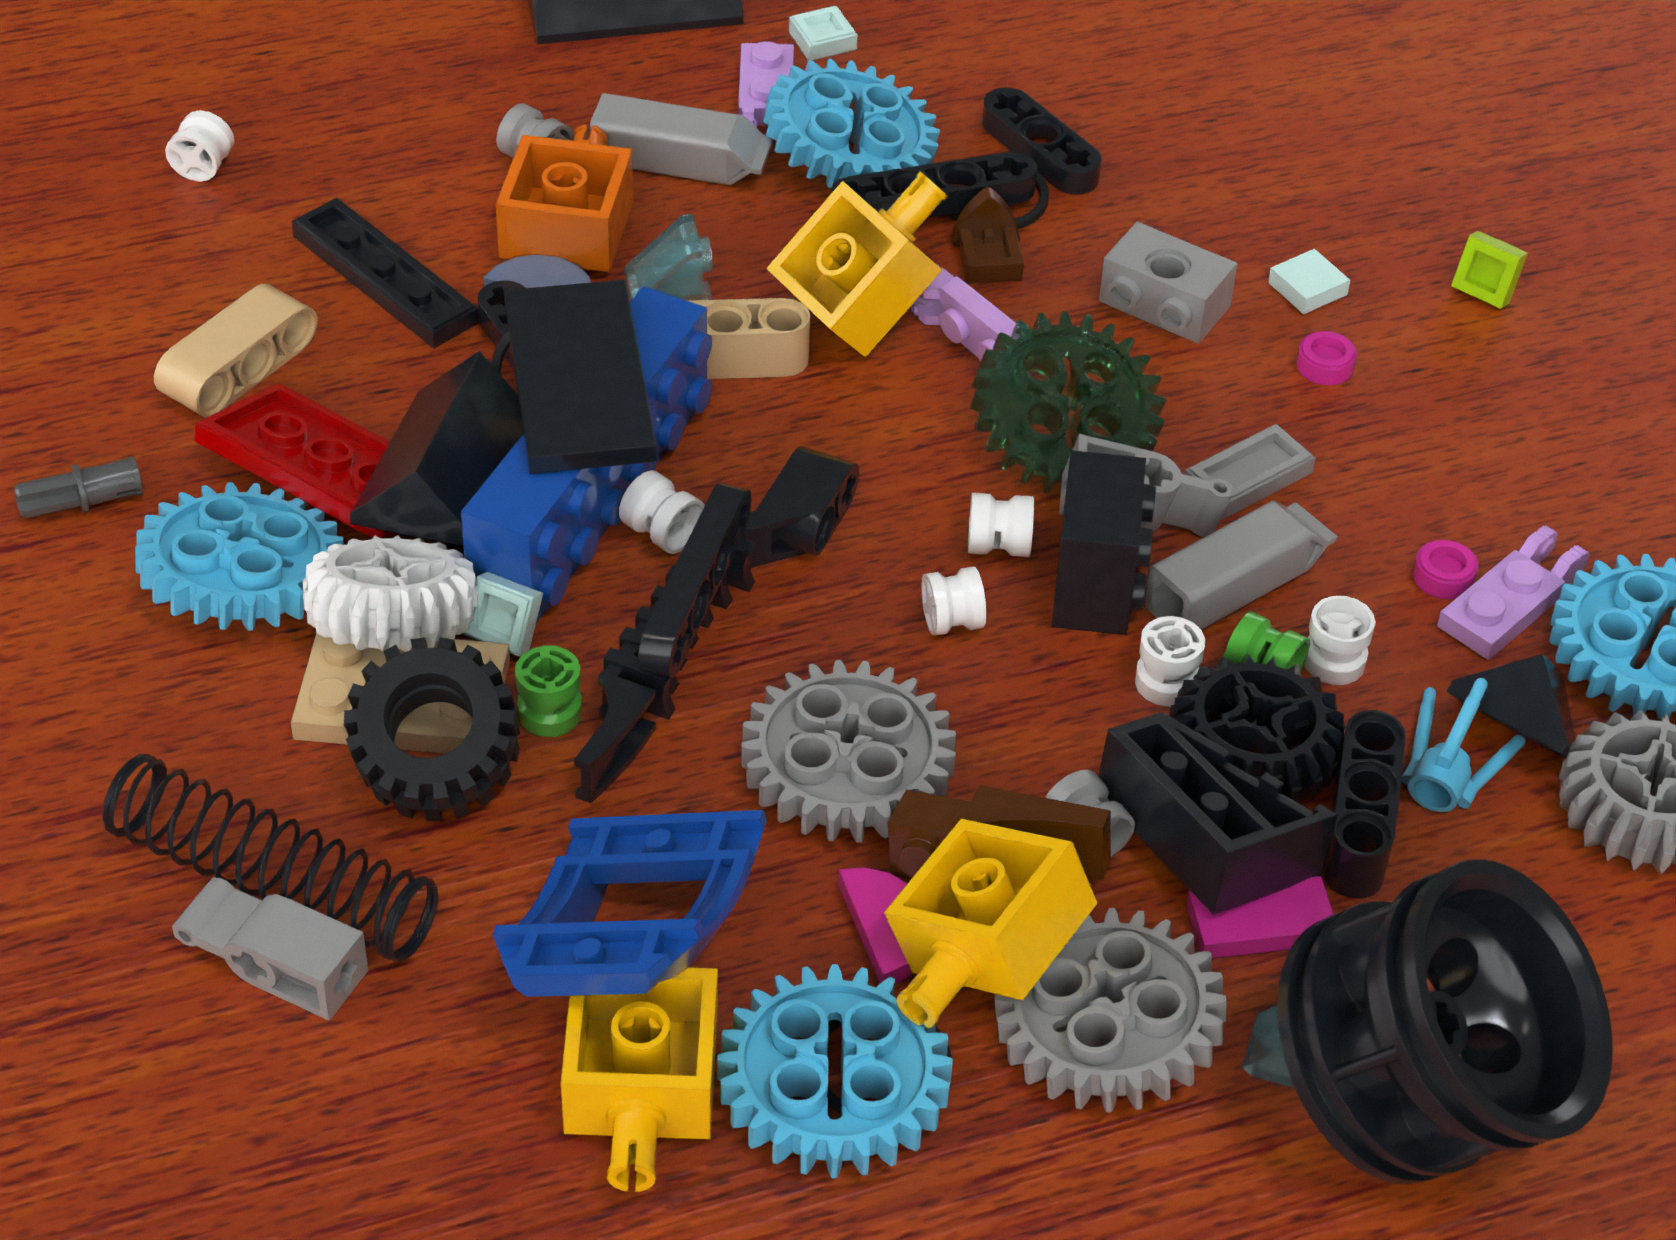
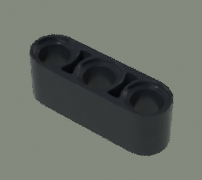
(1365, 804)

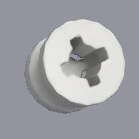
(199, 146)
(953, 601)

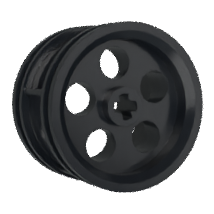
(1382, 1051)

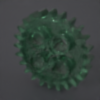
(1014, 399)

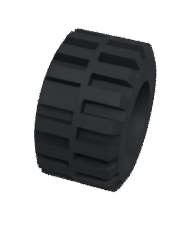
(424, 678)

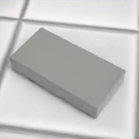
(1257, 467)

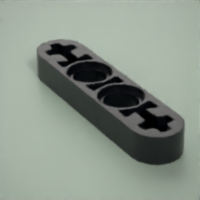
(1006, 173)
(694, 580)

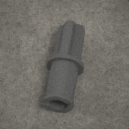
(79, 488)

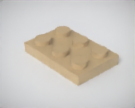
(334, 669)

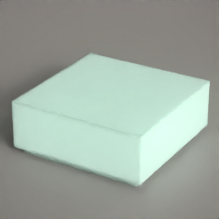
(822, 33)
(1309, 281)
(505, 613)

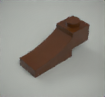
(926, 819)

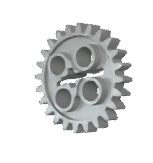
(845, 748)
(1117, 1014)

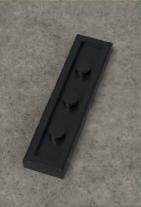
(385, 272)

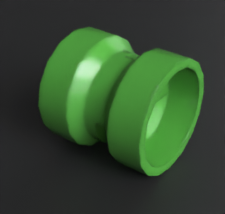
(1261, 641)
(548, 691)

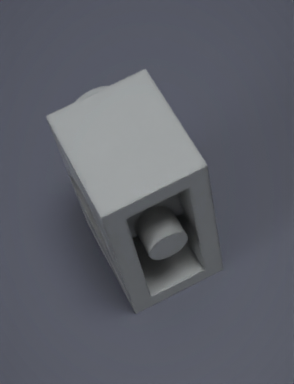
(1167, 282)

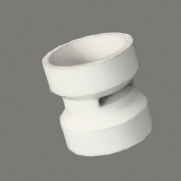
(657, 508)
(1000, 524)
(1339, 640)
(1169, 655)

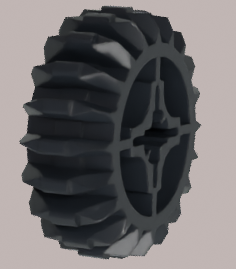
(1262, 717)

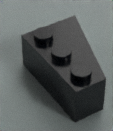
(1209, 819)

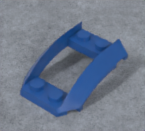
(568, 954)

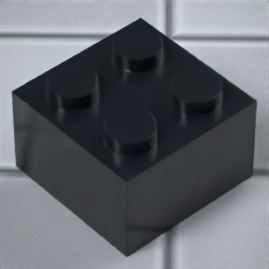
(1103, 543)

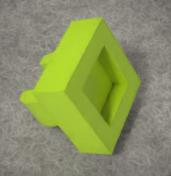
(1489, 269)

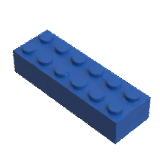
(551, 522)

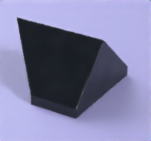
(1527, 699)

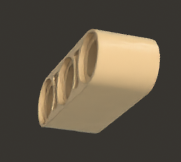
(757, 337)
(235, 350)

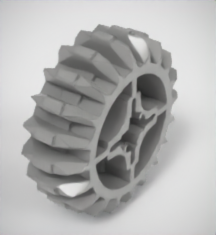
(1624, 788)

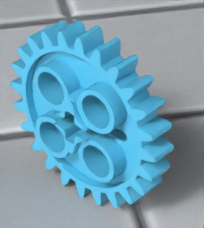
(814, 122)
(232, 554)
(1607, 623)
(766, 1067)

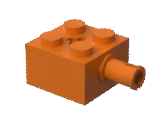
(566, 199)

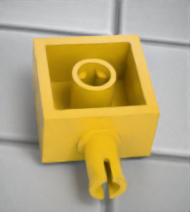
(860, 263)
(986, 915)
(642, 1069)

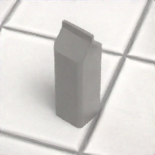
(683, 139)
(1236, 564)

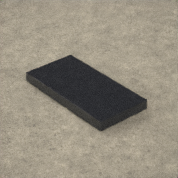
(579, 377)

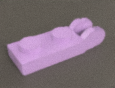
(759, 70)
(962, 314)
(1511, 595)

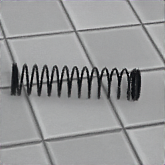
(158, 783)

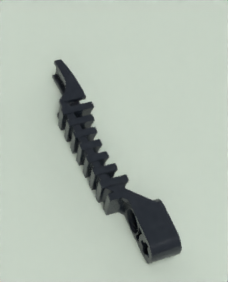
(790, 521)

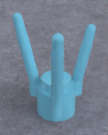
(1442, 774)

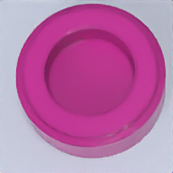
(1326, 358)
(1445, 569)

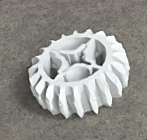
(389, 593)

